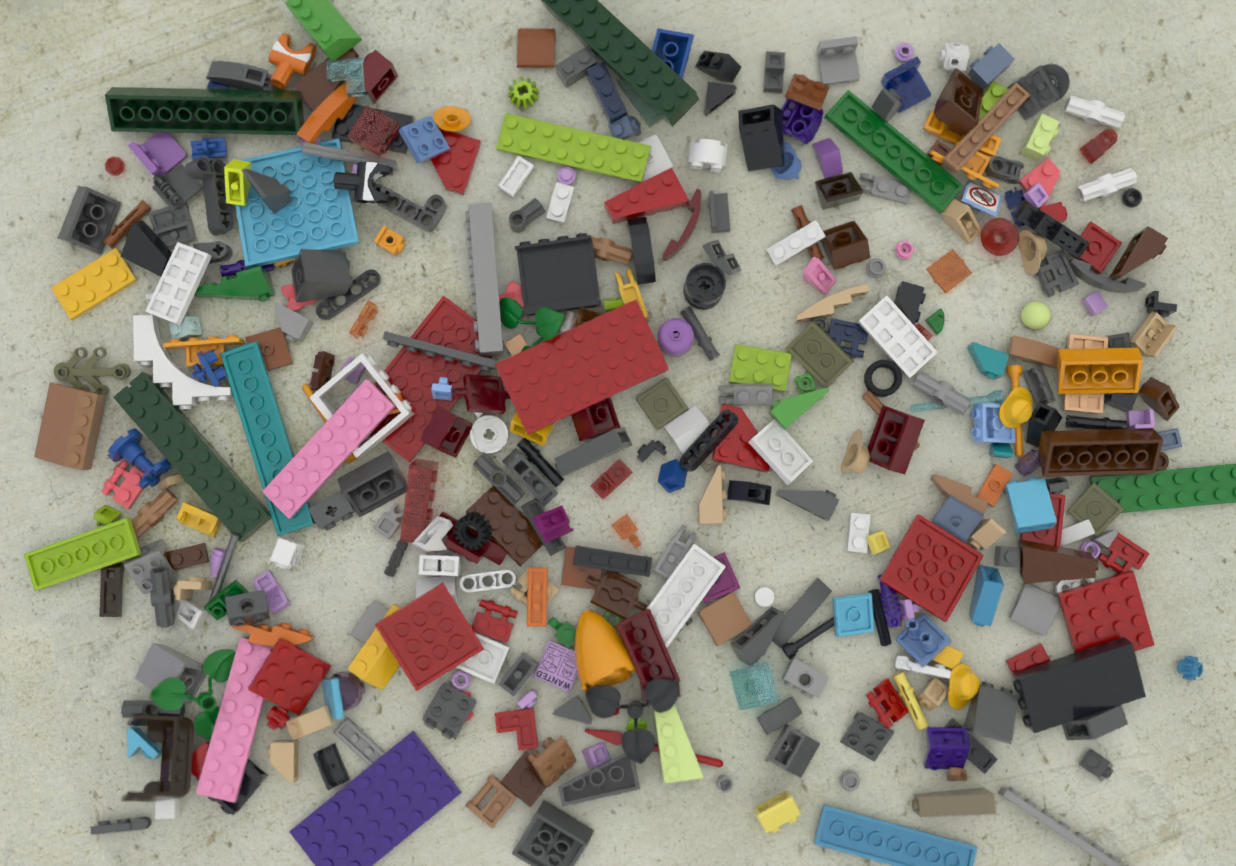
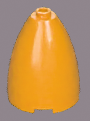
(600, 653)

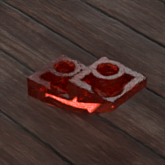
(611, 479)

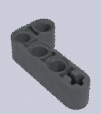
(213, 177)
(421, 212)

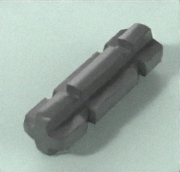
(396, 558)

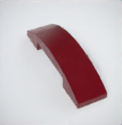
(674, 246)

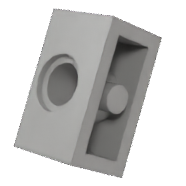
(816, 679)

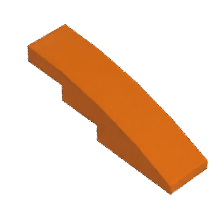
(326, 114)

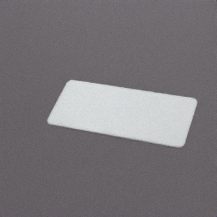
(1076, 532)

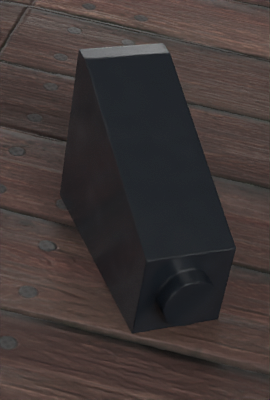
(146, 248)

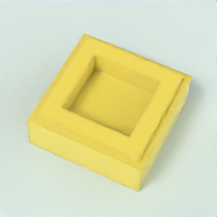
(878, 542)

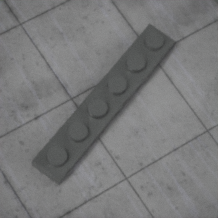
(432, 350)

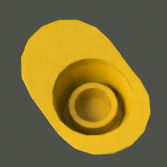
(1016, 408)
(962, 686)

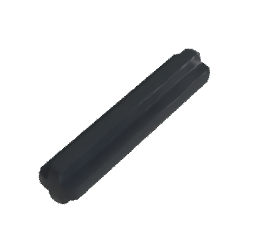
(880, 619)

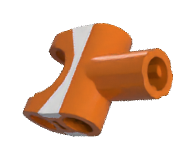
(289, 61)

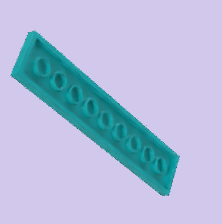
(263, 426)

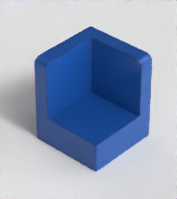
(672, 476)

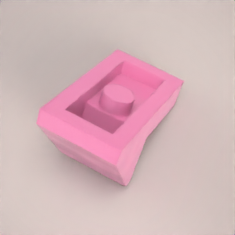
(818, 276)

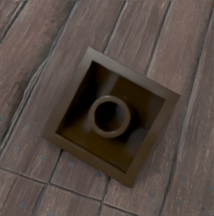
(838, 190)

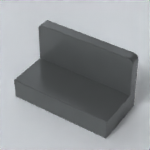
(719, 212)

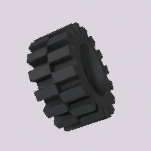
(481, 526)

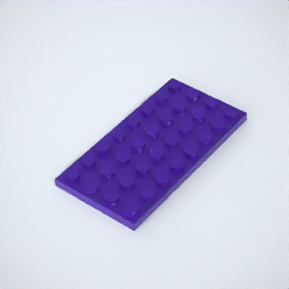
(377, 808)

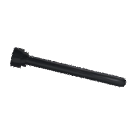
(791, 649)

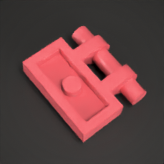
(129, 490)

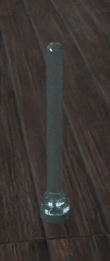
(995, 397)

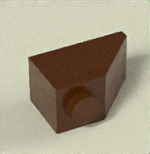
(1159, 398)

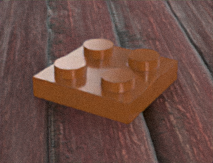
(807, 91)

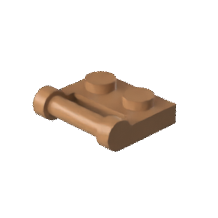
(496, 805)

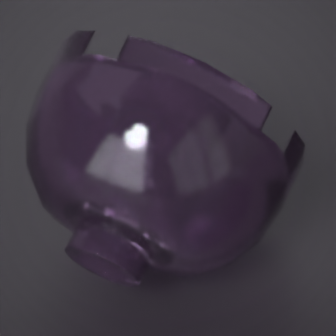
(350, 689)

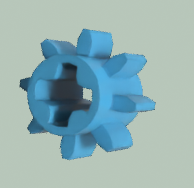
(1190, 668)

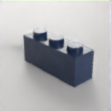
(606, 92)

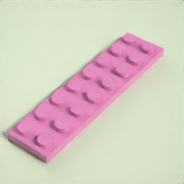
(328, 448)
(234, 726)

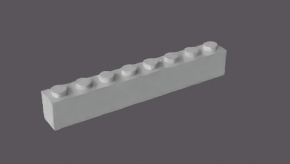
(485, 280)

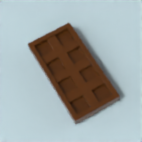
(509, 526)

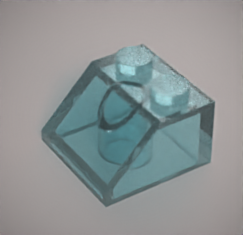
(754, 686)

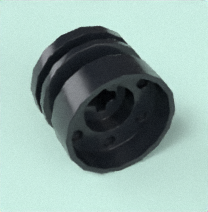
(711, 278)

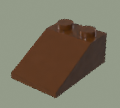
(959, 103)
(1142, 247)

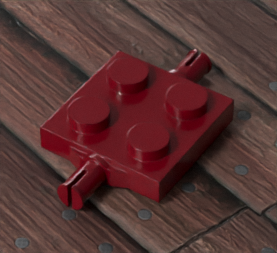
(483, 394)

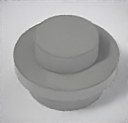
(876, 267)
(849, 780)

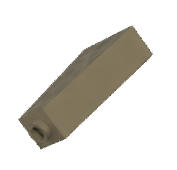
(954, 803)

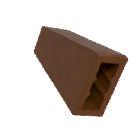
(315, 85)
(1054, 563)

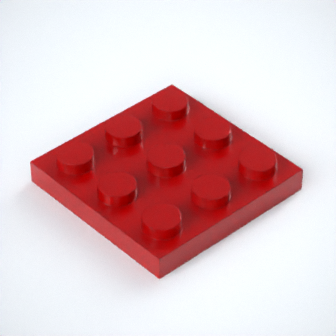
(289, 676)

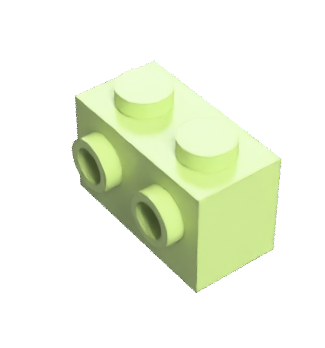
(1039, 138)

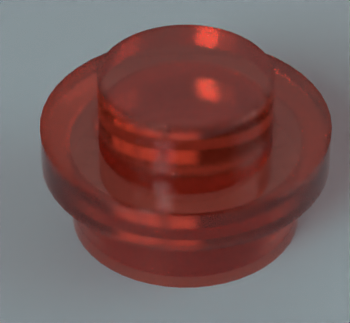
(114, 166)

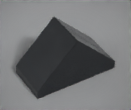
(717, 95)

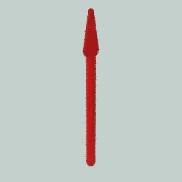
(615, 738)

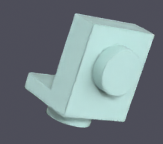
(189, 327)

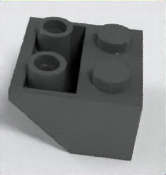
(793, 750)

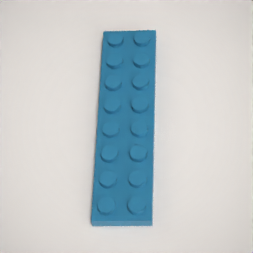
(888, 841)

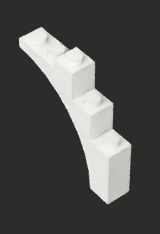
(149, 349)

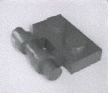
(1061, 272)

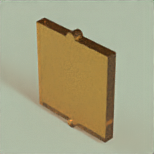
(949, 271)

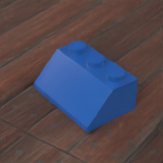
(673, 49)

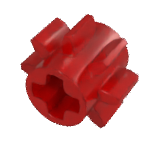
(277, 717)

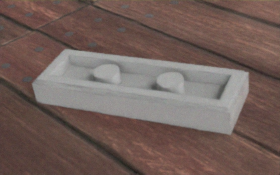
(359, 742)

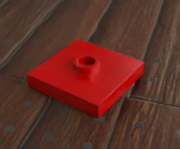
(1101, 247)

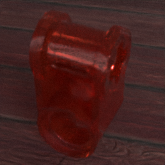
(1098, 146)

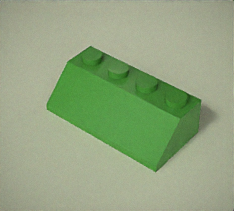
(324, 26)

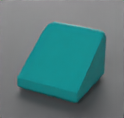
(1001, 450)

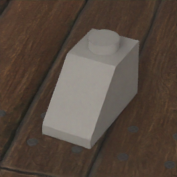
(292, 323)

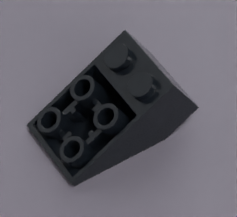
(762, 137)

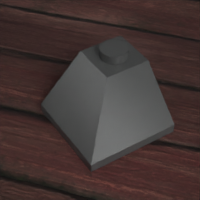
(269, 189)

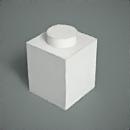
(168, 809)

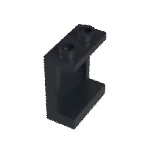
(252, 779)

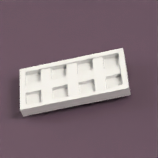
(178, 283)
(897, 336)

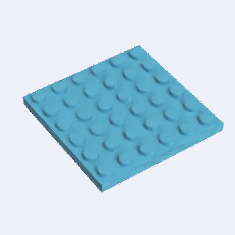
(314, 219)

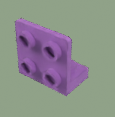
(159, 153)

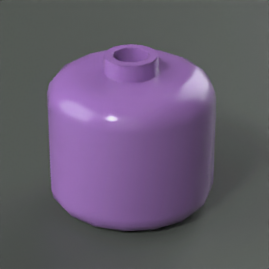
(668, 338)

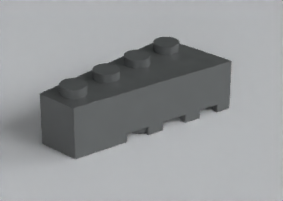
(603, 781)

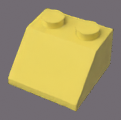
(777, 812)

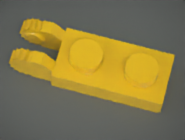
(630, 291)

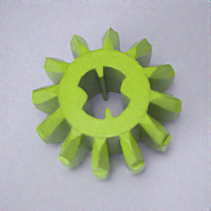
(520, 87)

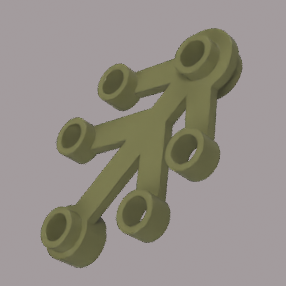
(87, 371)

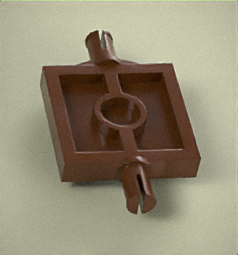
(616, 593)

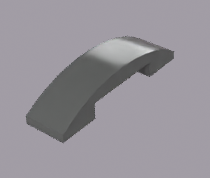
(1081, 270)
(801, 611)

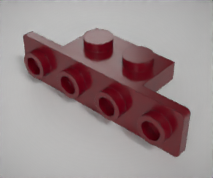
(489, 550)

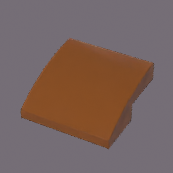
(536, 48)

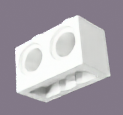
(287, 553)
(440, 565)

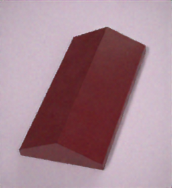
(646, 648)

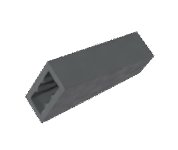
(592, 451)

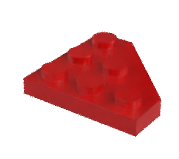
(457, 163)
(735, 446)

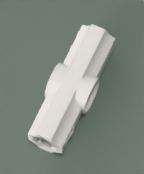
(1094, 112)
(1106, 185)

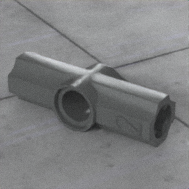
(507, 487)
(162, 597)
(142, 707)

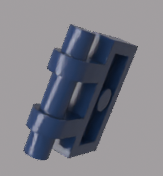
(848, 332)

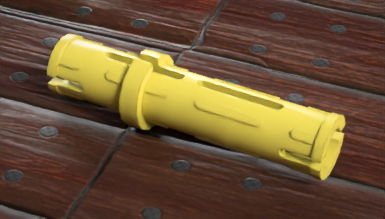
(906, 692)

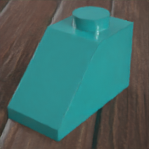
(988, 360)

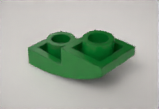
(217, 604)

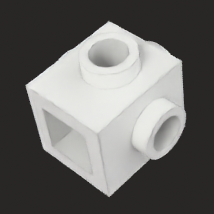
(954, 56)

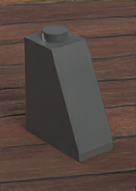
(1096, 724)

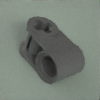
(1008, 170)
(213, 249)

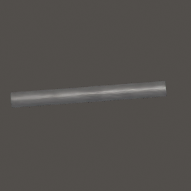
(225, 564)

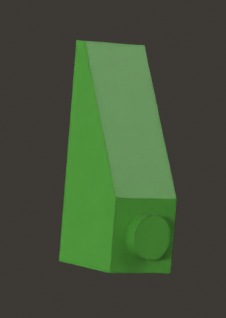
(791, 408)

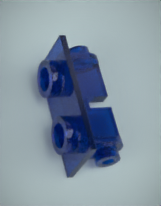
(1015, 199)

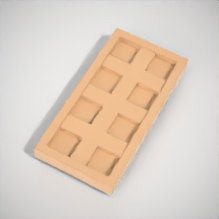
(1084, 402)

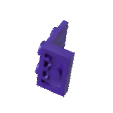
(946, 748)

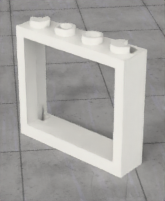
(382, 379)

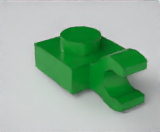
(565, 633)

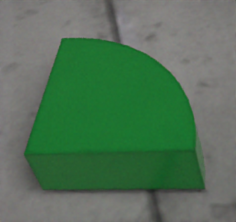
(936, 321)

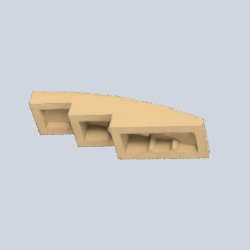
(826, 307)

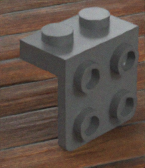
(448, 711)

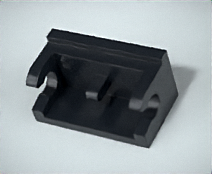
(331, 766)

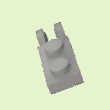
(886, 188)
(746, 394)
(673, 554)

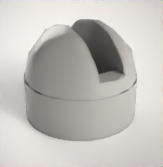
(724, 788)

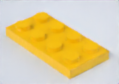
(94, 284)

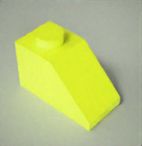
(236, 183)

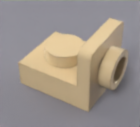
(932, 694)

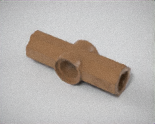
(607, 250)
(153, 512)

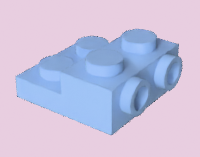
(988, 425)

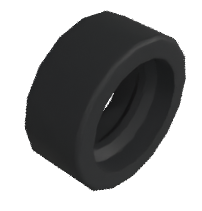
(883, 392)

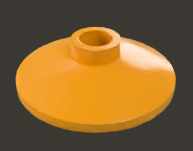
(452, 118)

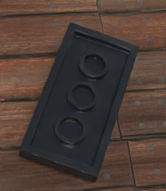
(343, 127)

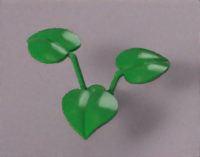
(546, 319)
(171, 691)

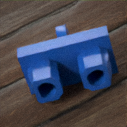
(209, 148)
(206, 359)

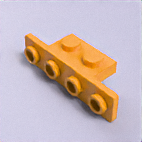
(974, 167)
(196, 345)

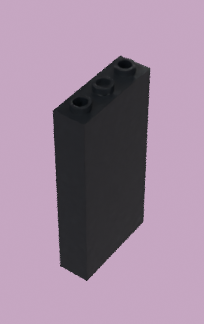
(1079, 685)

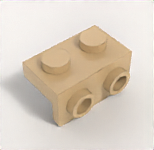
(1153, 335)
(184, 588)

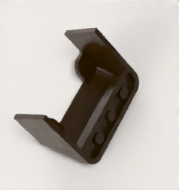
(176, 757)

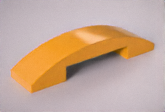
(943, 132)

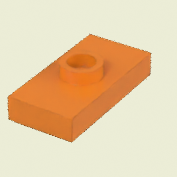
(994, 485)

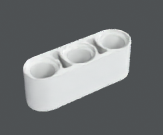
(479, 581)

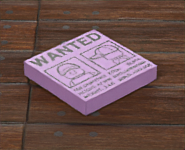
(557, 666)

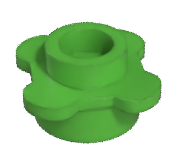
(805, 378)

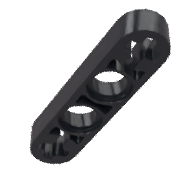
(350, 298)
(711, 443)

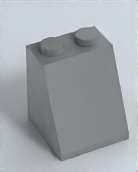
(166, 662)

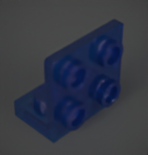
(907, 83)

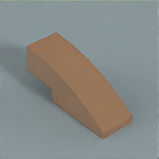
(1033, 351)
(959, 491)

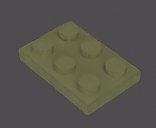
(819, 354)

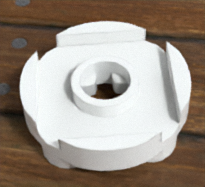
(498, 440)

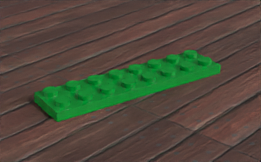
(894, 151)
(1171, 488)

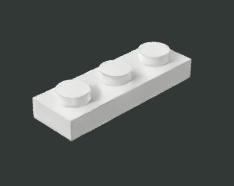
(796, 243)

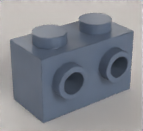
(993, 64)

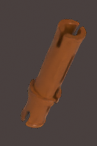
(802, 221)
(123, 227)

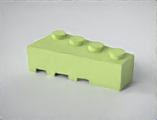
(674, 748)

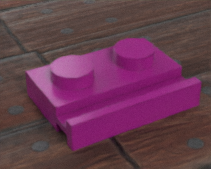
(553, 524)

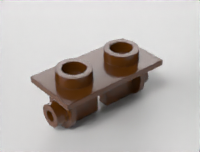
(324, 362)

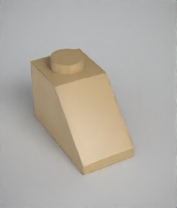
(961, 220)
(986, 534)
(309, 722)
(284, 758)

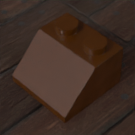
(845, 245)

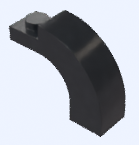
(642, 250)

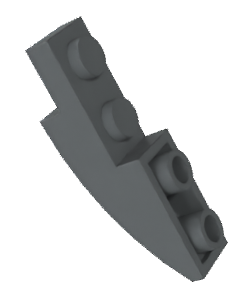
(240, 76)

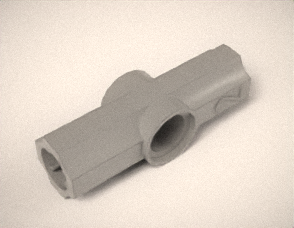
(942, 393)

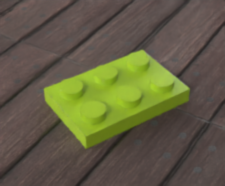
(760, 366)

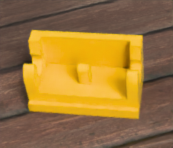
(198, 519)

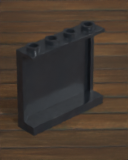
(558, 274)

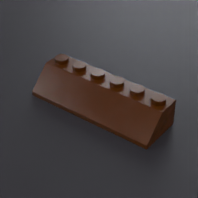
(1099, 452)

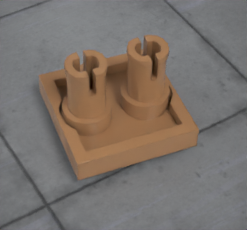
(553, 761)

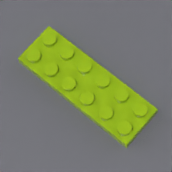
(82, 554)

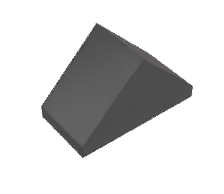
(574, 710)

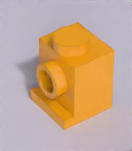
(383, 237)

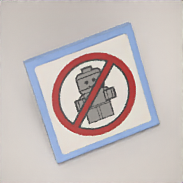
(981, 198)

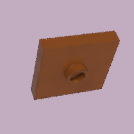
(273, 348)
(577, 575)

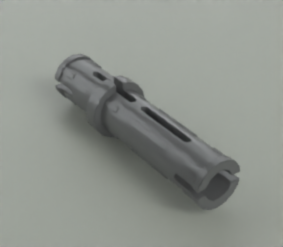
(700, 334)

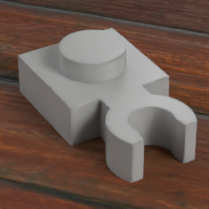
(388, 523)

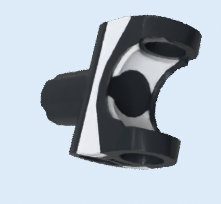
(364, 182)

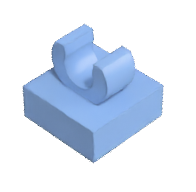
(443, 390)

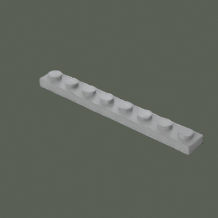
(1060, 827)

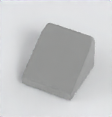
(1105, 539)

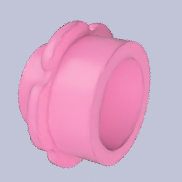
(904, 245)

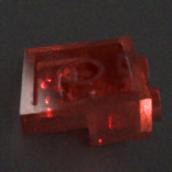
(374, 131)

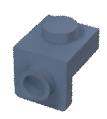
(625, 127)

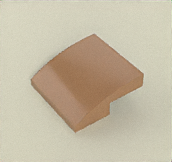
(724, 618)

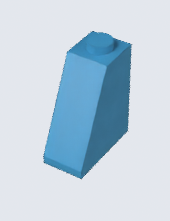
(985, 595)

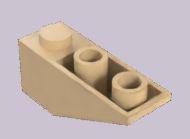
(710, 507)

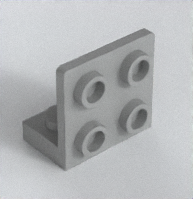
(838, 60)
(151, 558)

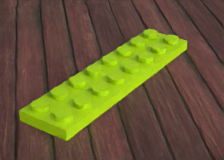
(573, 148)

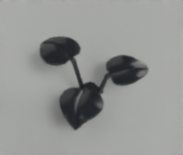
(637, 743)

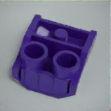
(801, 120)

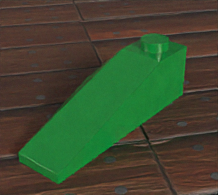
(248, 285)

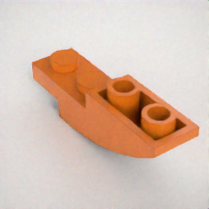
(265, 636)

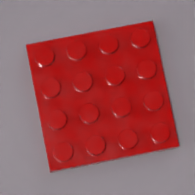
(931, 568)
(1106, 613)
(429, 636)

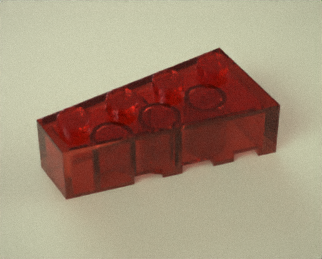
(418, 498)

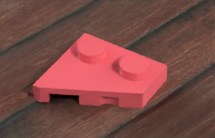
(1045, 174)

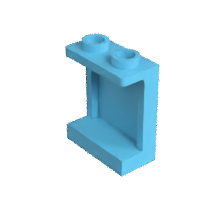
(1030, 505)

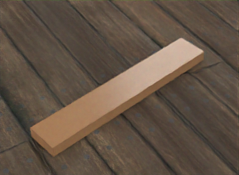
(985, 128)

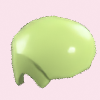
(1035, 315)

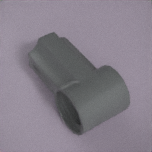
(527, 213)

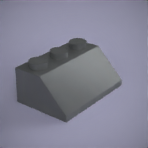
(89, 219)
(373, 484)

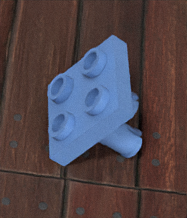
(424, 139)
(922, 639)

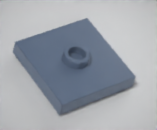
(957, 518)

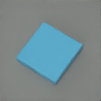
(853, 614)
(333, 697)

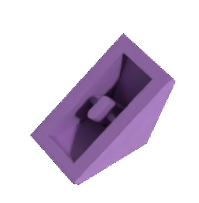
(828, 157)

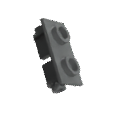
(1039, 385)

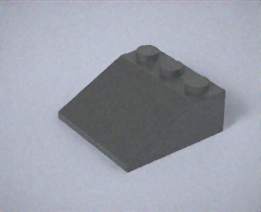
(553, 838)

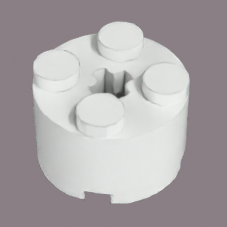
(708, 155)

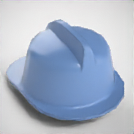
(791, 166)

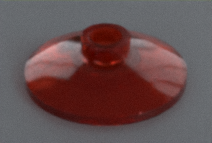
(1007, 232)

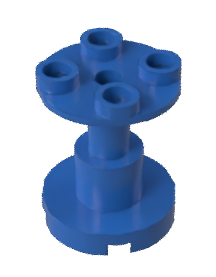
(135, 454)

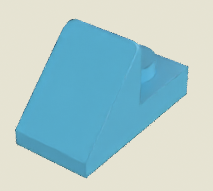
(137, 740)

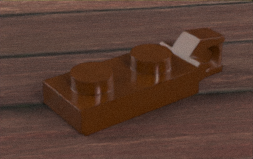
(187, 556)

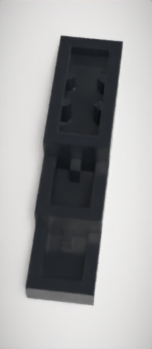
(1051, 229)

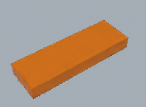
(537, 597)

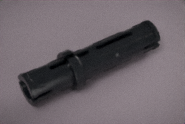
(1094, 423)
(543, 465)

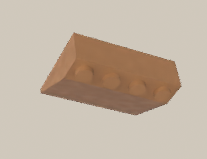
(70, 426)

